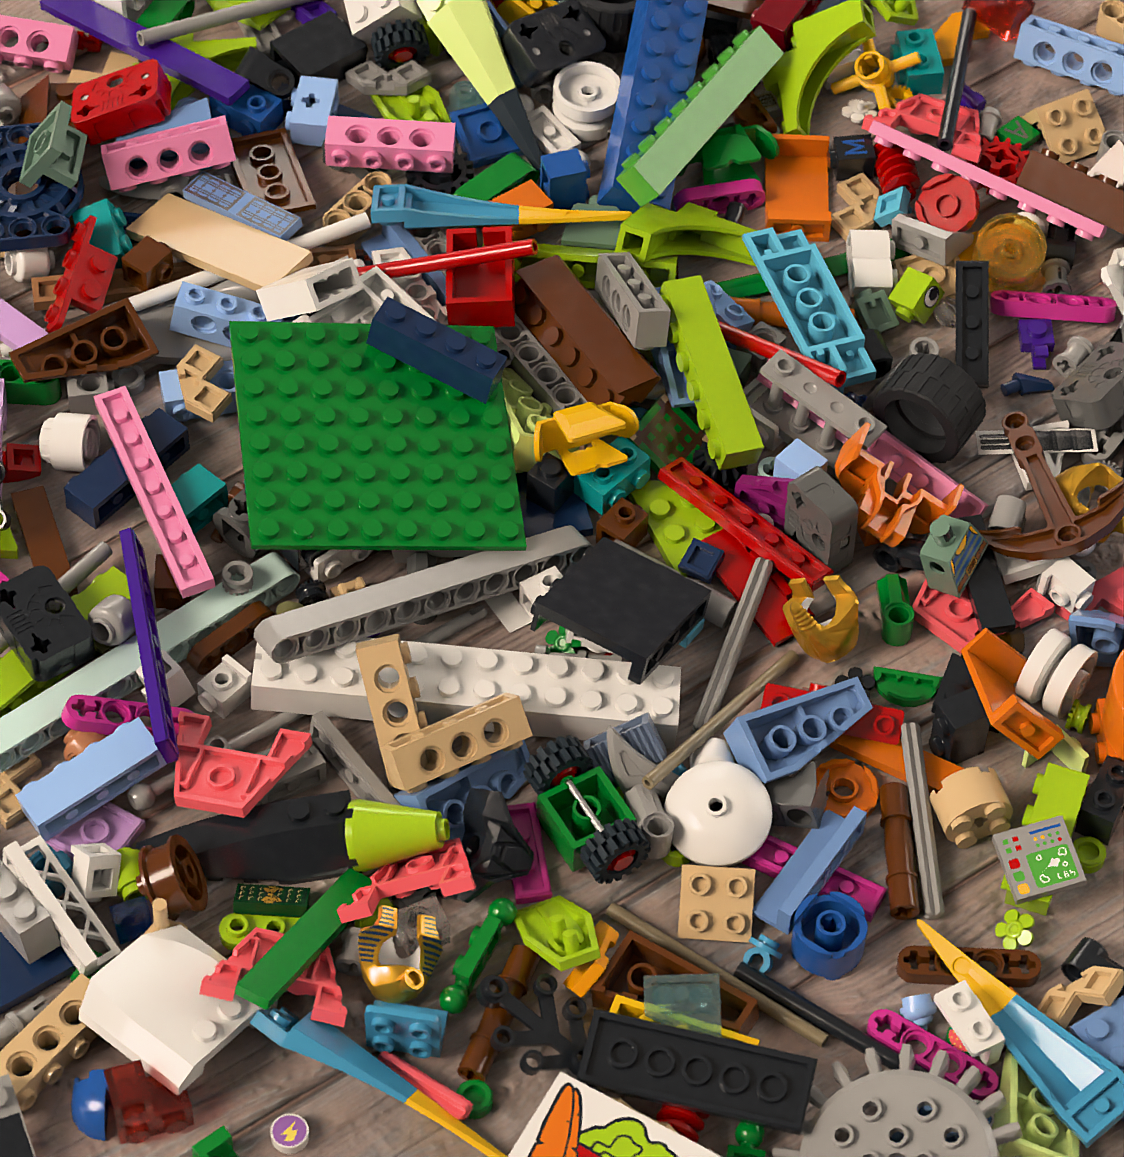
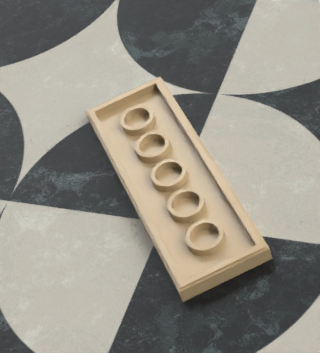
(219, 243)

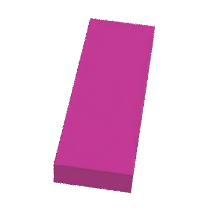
(536, 885)

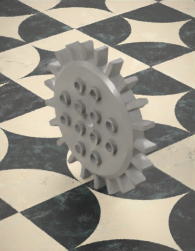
(899, 1098)

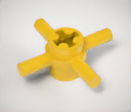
(873, 81)

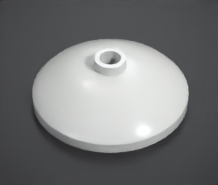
(724, 835)

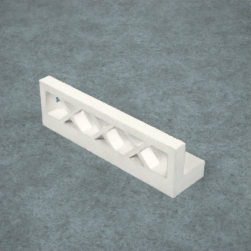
(71, 938)

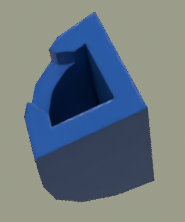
(91, 1105)

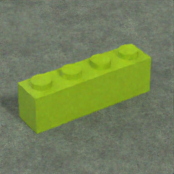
(1059, 793)

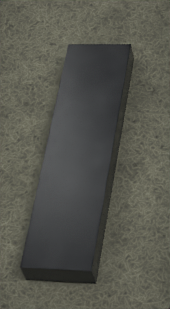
(972, 319)
(988, 591)

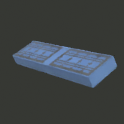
(241, 206)

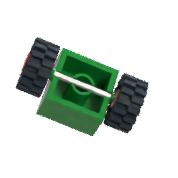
(584, 812)

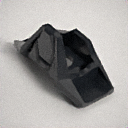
(491, 843)

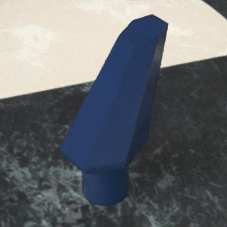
(1026, 385)

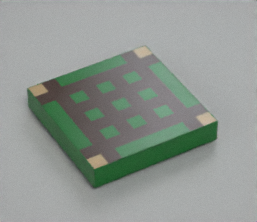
(667, 434)

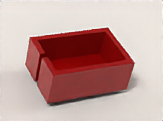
(482, 291)

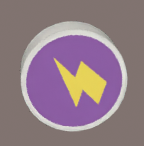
(289, 1133)

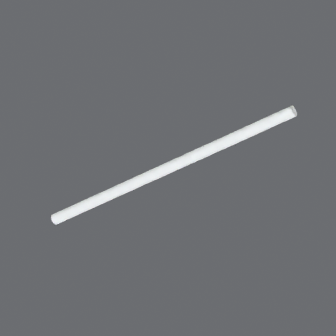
(206, 278)

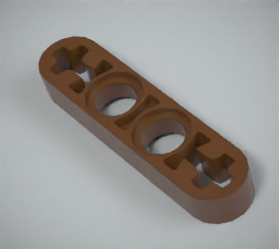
(999, 957)

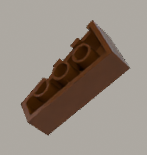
(1074, 188)
(641, 958)

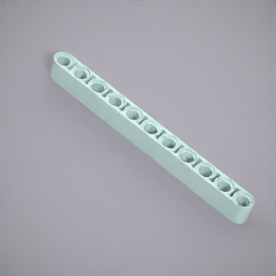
(114, 673)

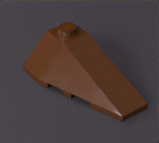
(95, 344)

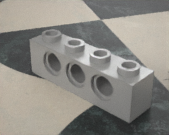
(632, 300)

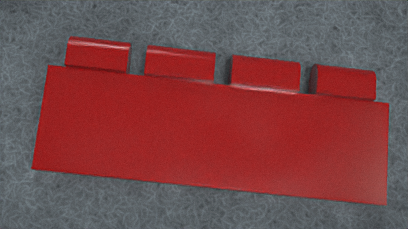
(734, 575)

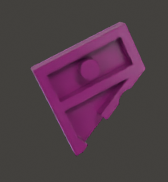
(764, 495)

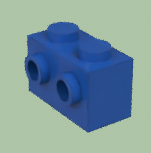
(251, 113)
(564, 178)

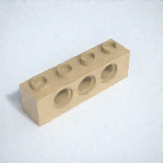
(374, 657)
(404, 754)
(47, 1028)

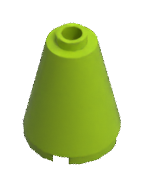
(391, 833)

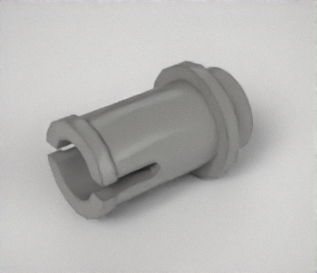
(989, 120)

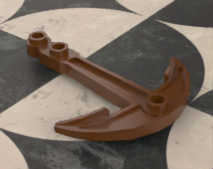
(1064, 532)

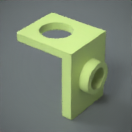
(1068, 751)

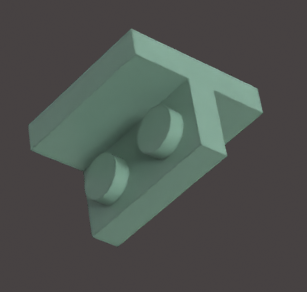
(54, 149)

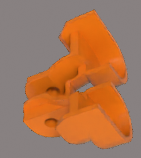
(880, 513)

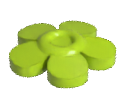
(1016, 929)

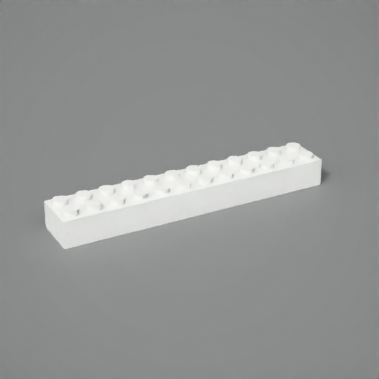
(556, 691)

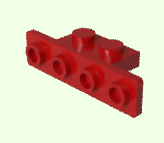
(84, 279)
(879, 724)

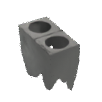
(797, 800)

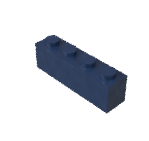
(436, 350)
(105, 485)

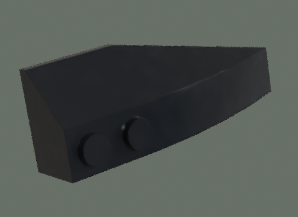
(275, 841)

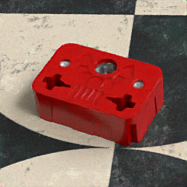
(121, 102)

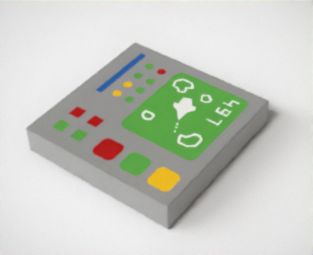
(1039, 859)

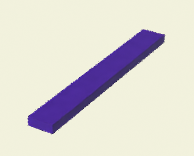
(172, 57)
(149, 646)

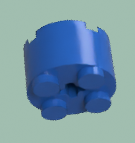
(829, 934)

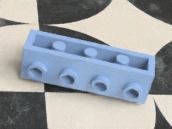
(90, 779)

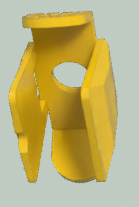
(583, 426)

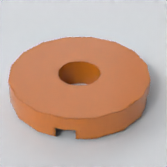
(857, 778)

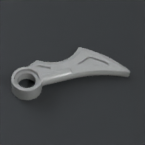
(631, 767)

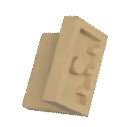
(1069, 125)
(716, 903)

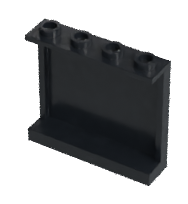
(624, 605)

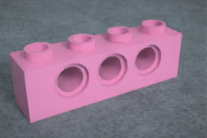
(60, 51)
(390, 144)
(150, 147)

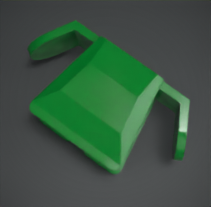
(731, 150)

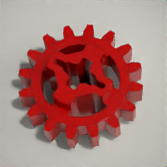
(1001, 160)

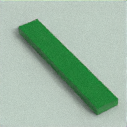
(300, 944)

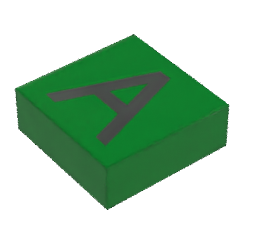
(1019, 131)

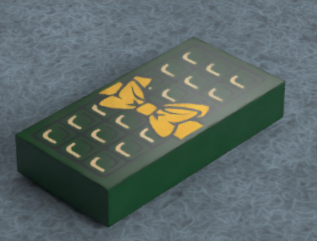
(271, 900)

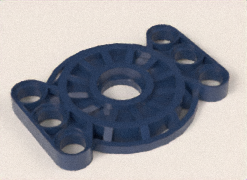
(35, 210)

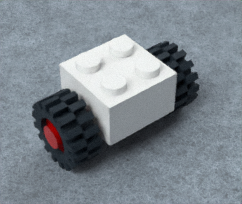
(390, 29)

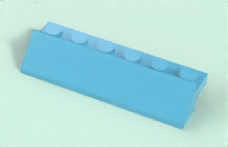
(811, 302)

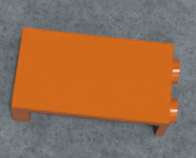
(798, 187)
(994, 672)

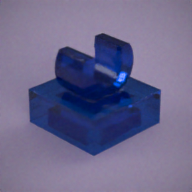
(131, 919)

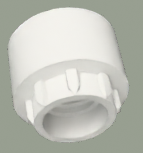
(70, 441)

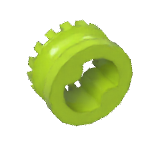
(1078, 716)

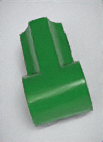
(895, 610)

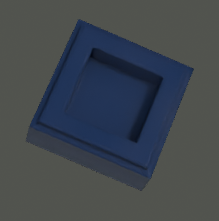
(701, 561)

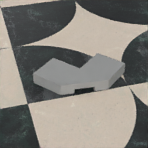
(373, 80)

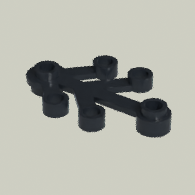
(543, 1029)

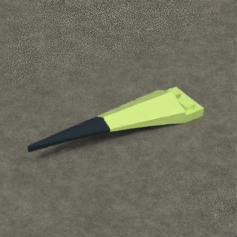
(474, 44)

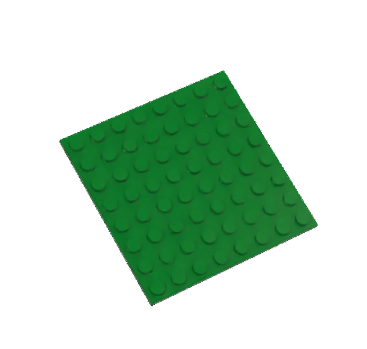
(367, 448)

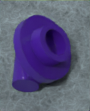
(972, 99)

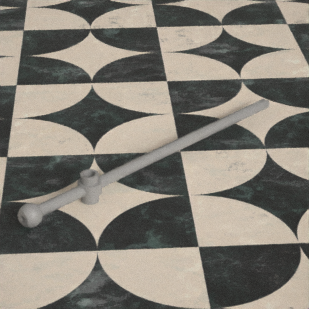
(143, 795)

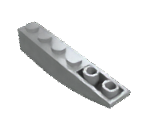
(24, 919)

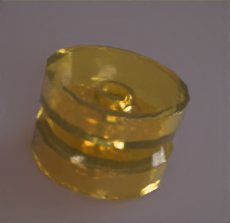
(1014, 251)

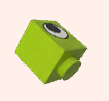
(915, 296)

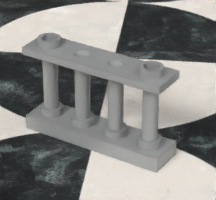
(813, 395)

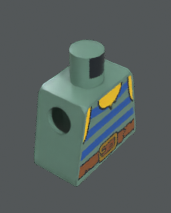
(951, 554)

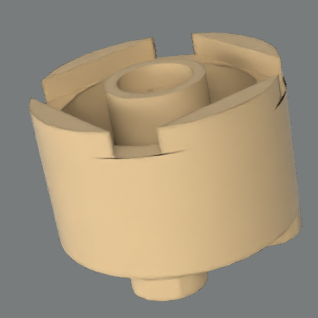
(972, 806)

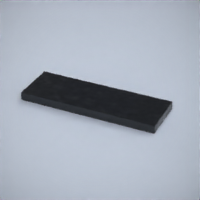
(697, 1072)

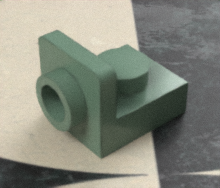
(874, 311)

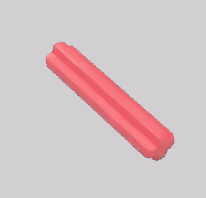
(439, 1093)

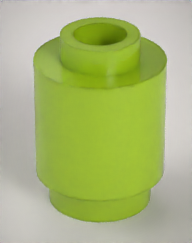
(128, 872)

